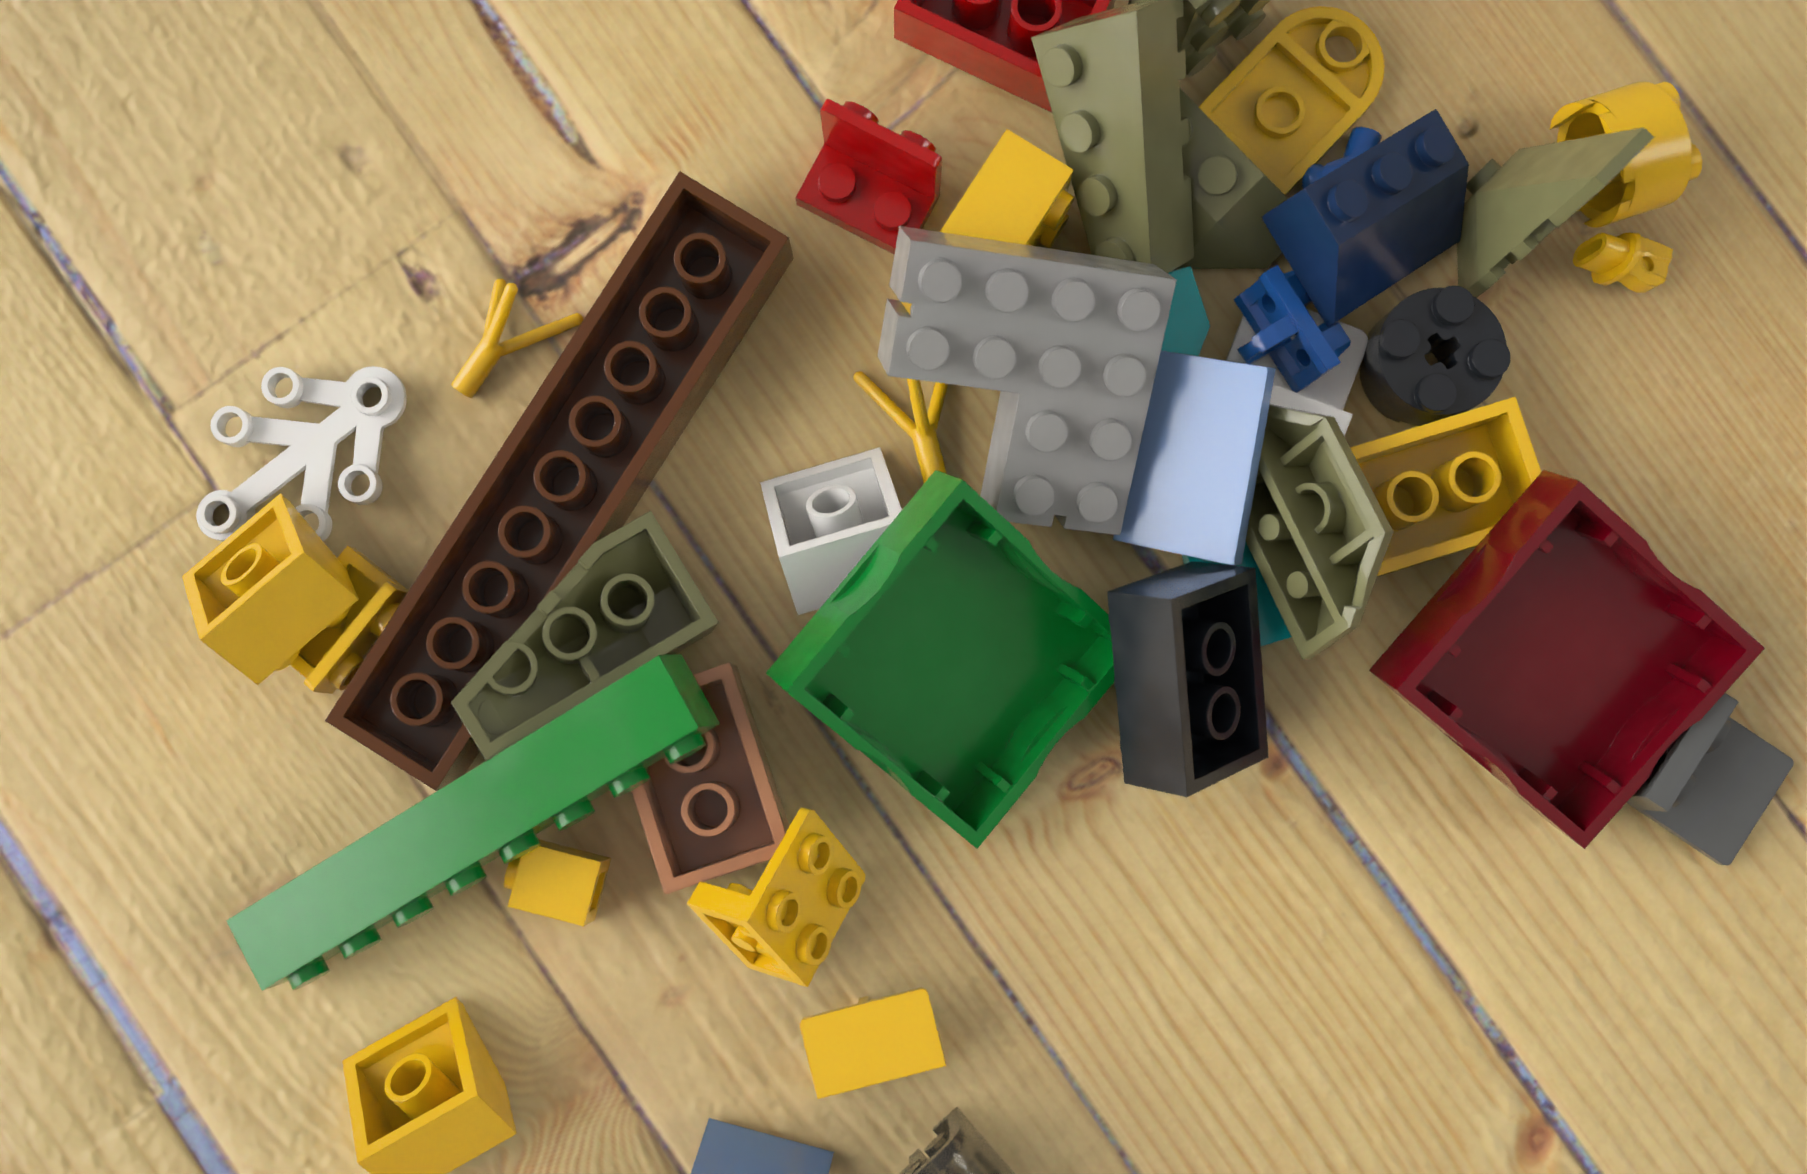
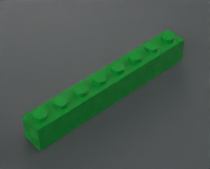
(475, 820)

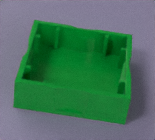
(952, 657)

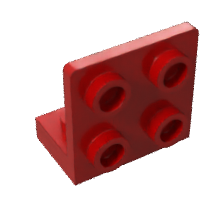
(871, 176)

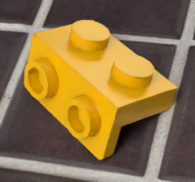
(337, 651)

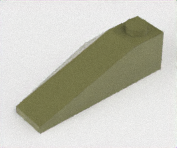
(1532, 196)

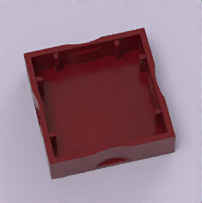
(1566, 656)

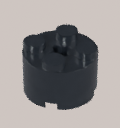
(1461, 337)

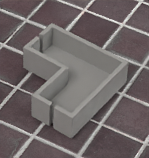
(1063, 343)

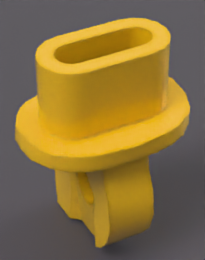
(1626, 258)

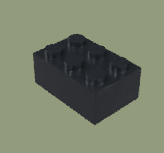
(1188, 676)

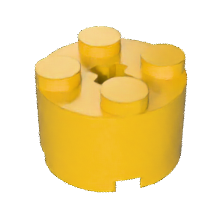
(1658, 171)

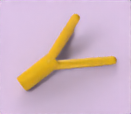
(490, 350)
(925, 426)

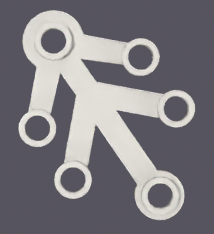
(310, 446)

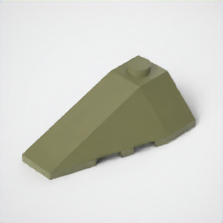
(598, 624)

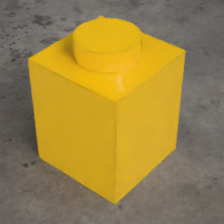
(557, 882)

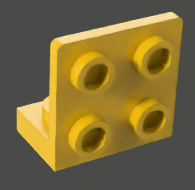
(795, 906)

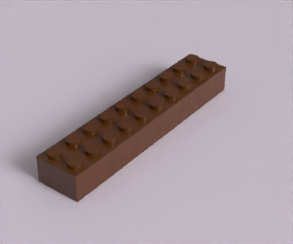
(566, 470)

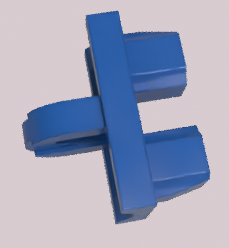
(1278, 311)

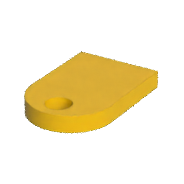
(1293, 98)

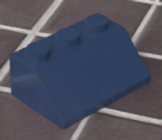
(1374, 217)

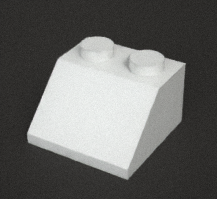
(828, 521)

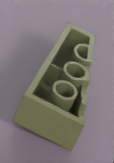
(1122, 128)

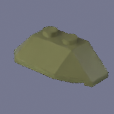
(1226, 198)
(1315, 528)

